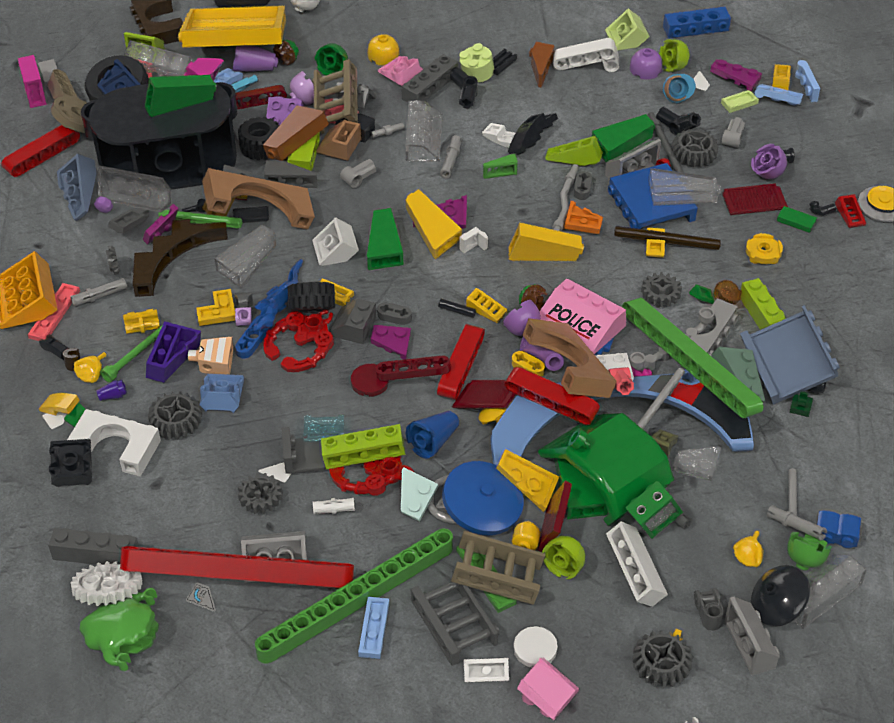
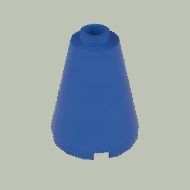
(431, 433)

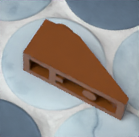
(541, 60)

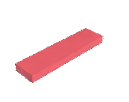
(47, 326)

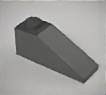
(289, 174)

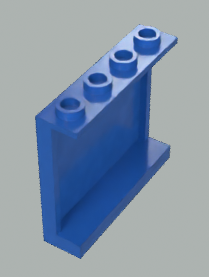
(635, 200)

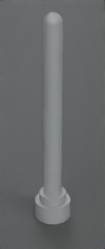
(661, 397)

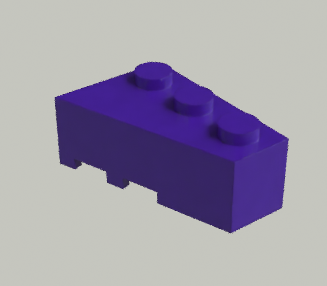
(171, 350)

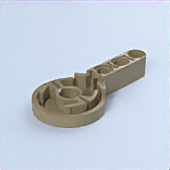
(66, 104)

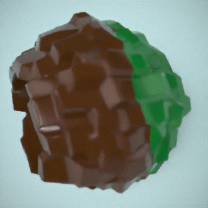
(286, 51)
(533, 293)

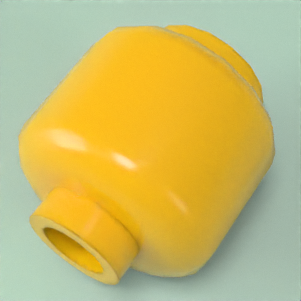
(526, 535)

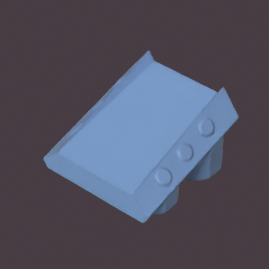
(221, 392)

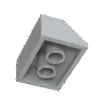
(635, 159)
(278, 545)
(750, 636)

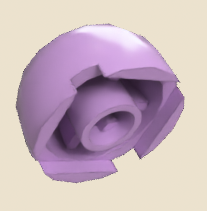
(302, 88)

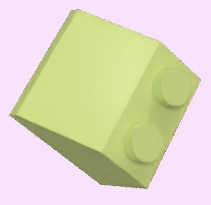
(627, 31)

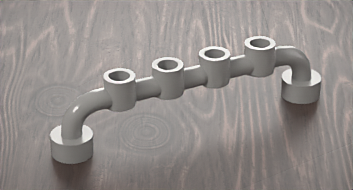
(640, 361)

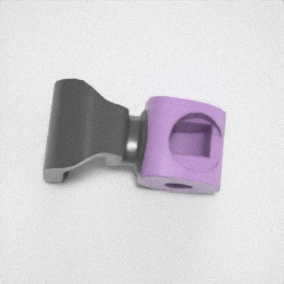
(244, 313)

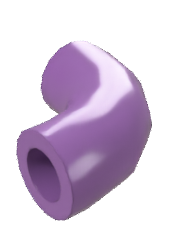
(552, 359)

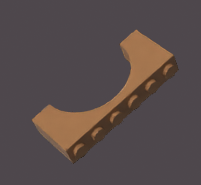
(291, 199)
(589, 375)

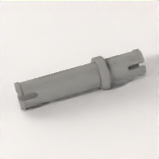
(452, 152)
(98, 292)
(788, 519)

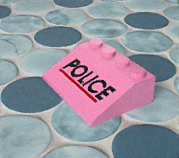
(587, 313)

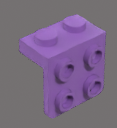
(281, 107)

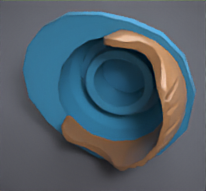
(679, 87)

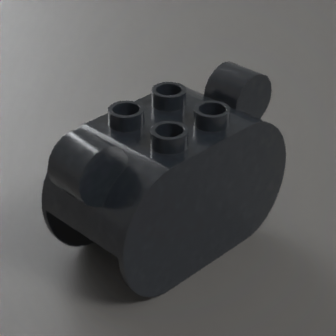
(169, 145)

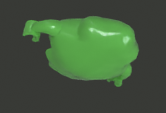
(121, 628)

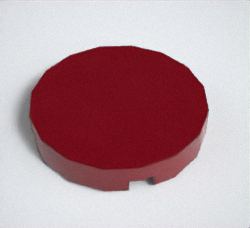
(365, 381)

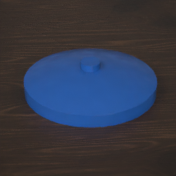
(482, 498)

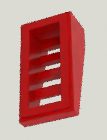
(850, 200)

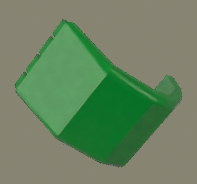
(618, 460)

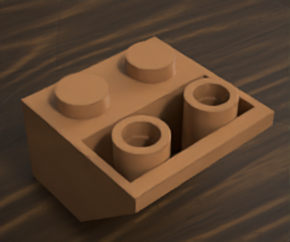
(341, 140)

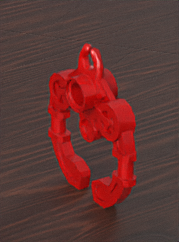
(308, 329)
(381, 474)

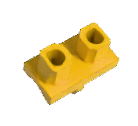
(141, 321)

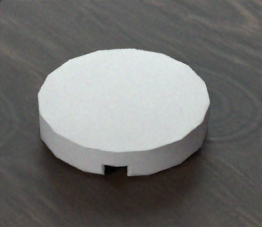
(535, 644)

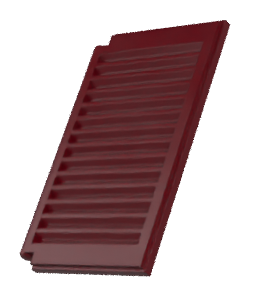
(754, 199)
(484, 395)

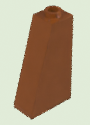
(295, 131)

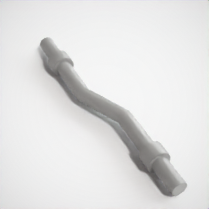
(569, 180)

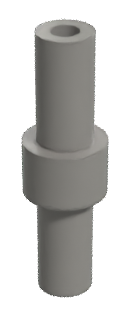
(387, 130)

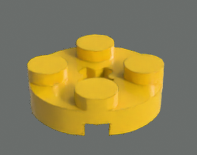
(758, 255)

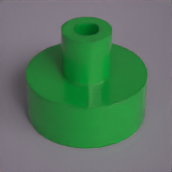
(579, 439)

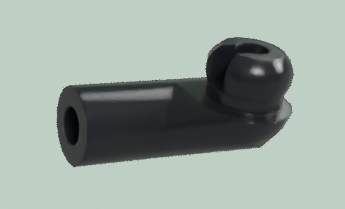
(821, 210)

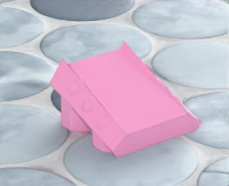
(401, 69)
(547, 689)

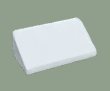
(486, 670)

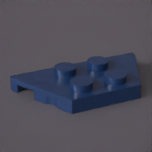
(117, 78)

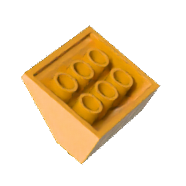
(26, 292)

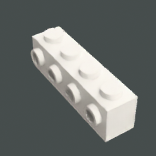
(636, 564)

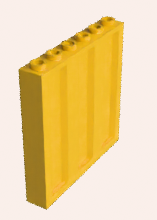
(233, 26)

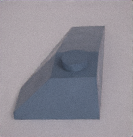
(77, 182)

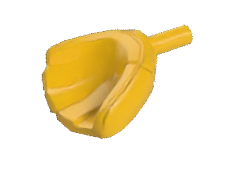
(89, 368)
(749, 551)

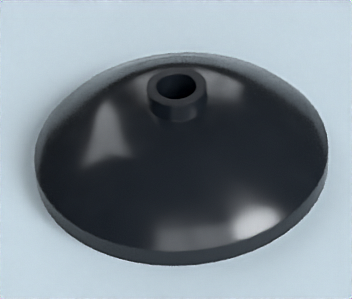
(781, 595)

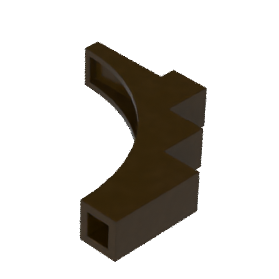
(184, 237)

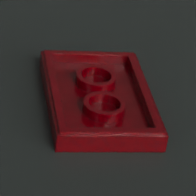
(554, 515)

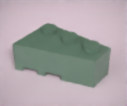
(742, 365)

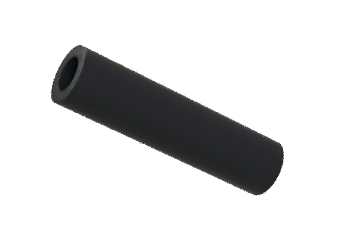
(457, 308)

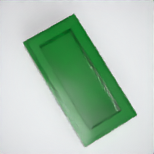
(796, 219)

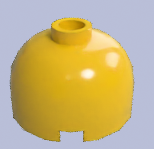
(382, 49)

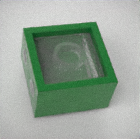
(654, 509)

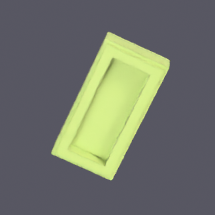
(739, 101)

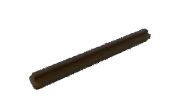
(671, 238)

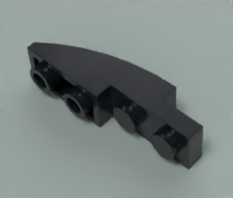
(530, 131)

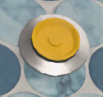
(878, 203)

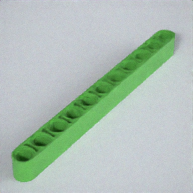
(693, 358)
(348, 600)

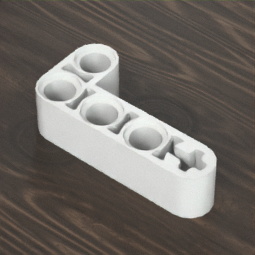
(588, 53)

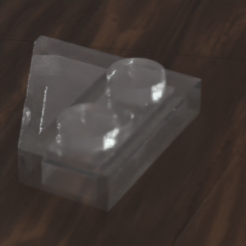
(697, 462)

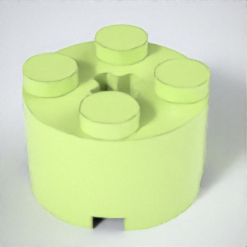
(477, 62)

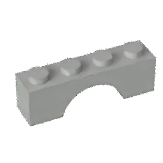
(724, 317)

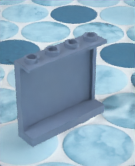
(791, 356)

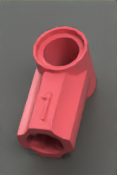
(623, 380)

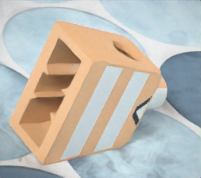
(214, 355)

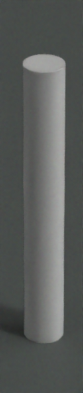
(792, 490)

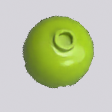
(674, 55)
(564, 556)

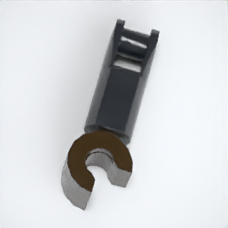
(67, 354)

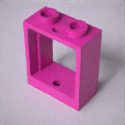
(32, 81)

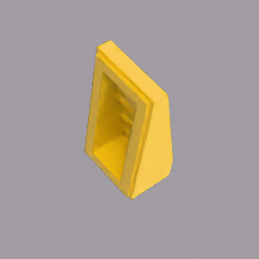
(781, 76)
(478, 297)

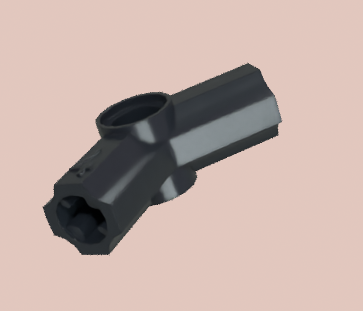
(469, 87)
(678, 123)

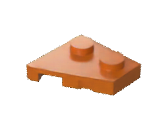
(583, 220)

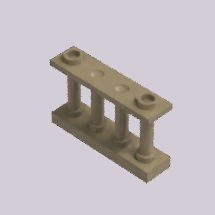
(349, 98)
(494, 582)

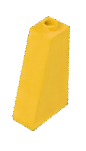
(432, 223)
(544, 244)

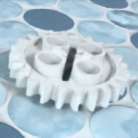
(105, 584)

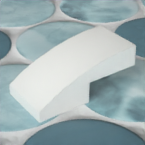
(498, 134)

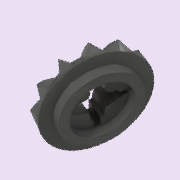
(112, 260)

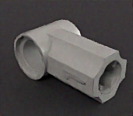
(733, 134)
(355, 175)

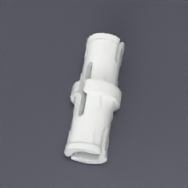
(333, 506)

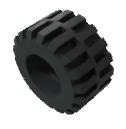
(253, 136)
(311, 296)

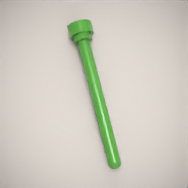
(110, 372)

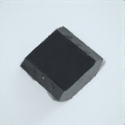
(70, 462)

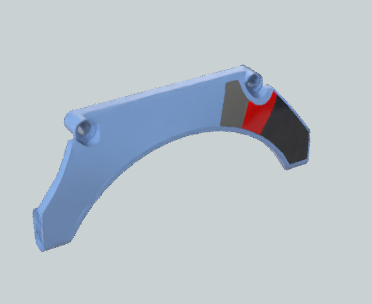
(526, 418)

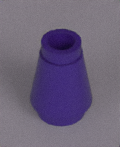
(113, 390)

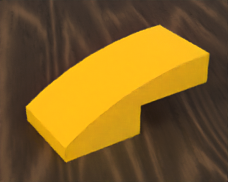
(655, 248)
(59, 403)

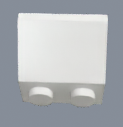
(335, 243)

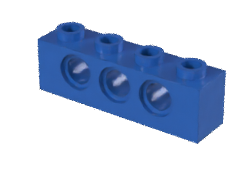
(696, 22)

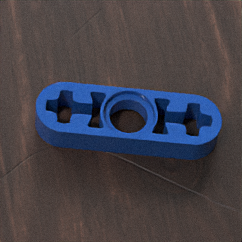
(251, 344)

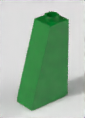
(177, 92)
(623, 136)
(384, 242)
(584, 496)

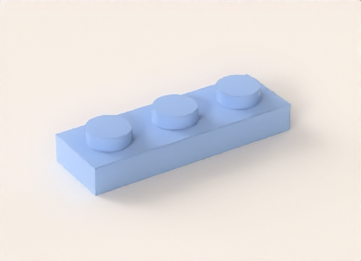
(373, 627)

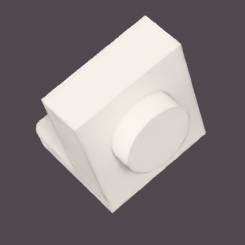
(473, 238)

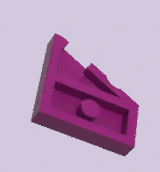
(161, 225)

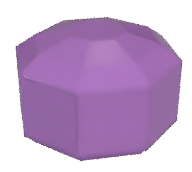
(103, 204)

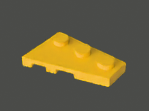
(528, 478)

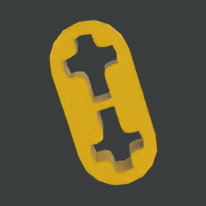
(528, 362)

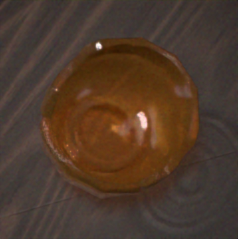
(727, 291)

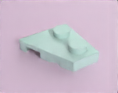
(416, 494)

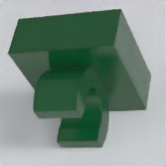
(801, 404)

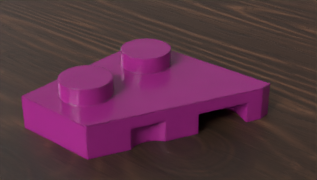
(392, 339)

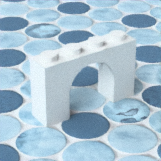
(142, 438)

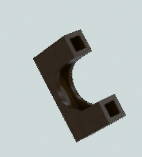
(146, 10)

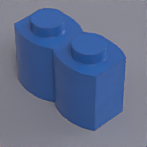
(841, 529)

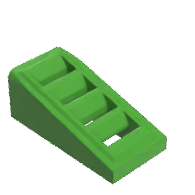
(510, 167)

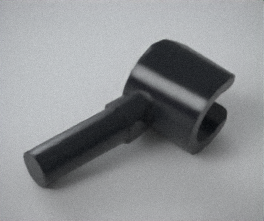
(198, 207)

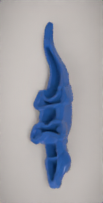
(275, 300)

